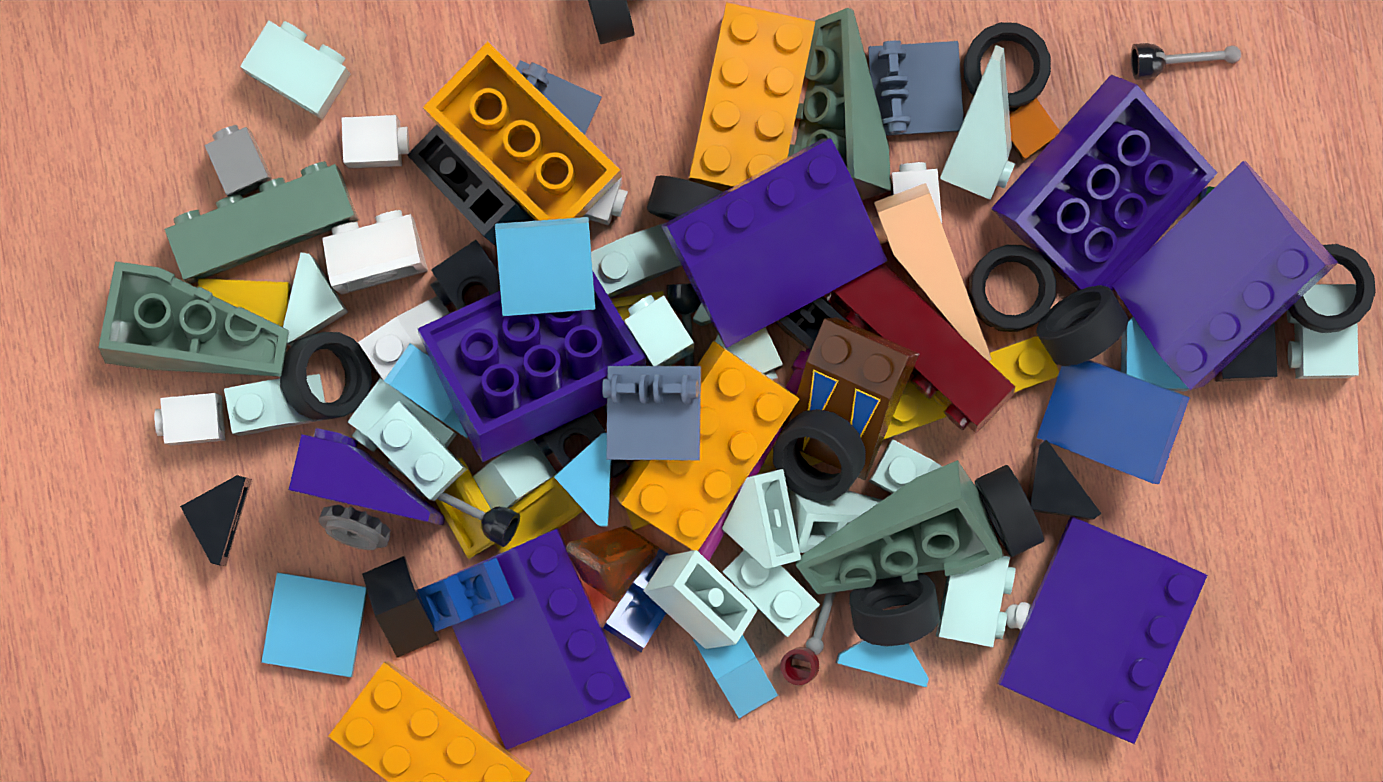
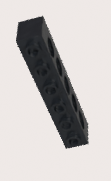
(473, 267)

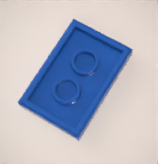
(1113, 419)

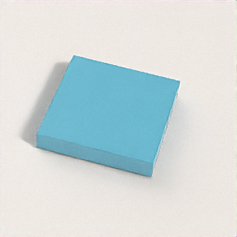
(545, 266)
(314, 625)

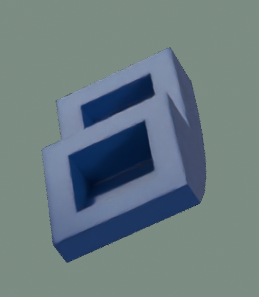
(465, 594)
(637, 613)

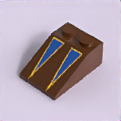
(856, 379)

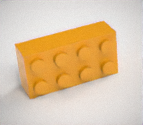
(751, 95)
(521, 139)
(737, 423)
(418, 738)

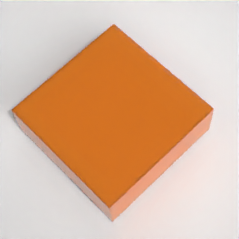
(1031, 129)

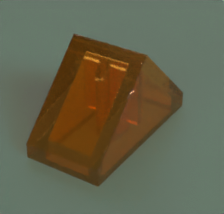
(611, 559)

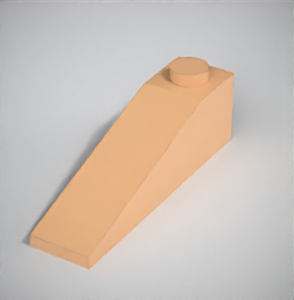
(921, 246)

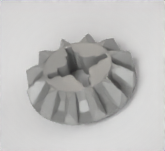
(354, 527)

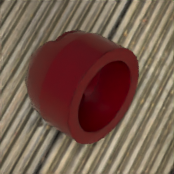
(799, 674)

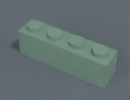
(260, 223)

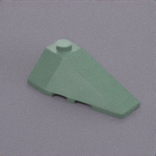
(843, 104)
(173, 326)
(918, 529)

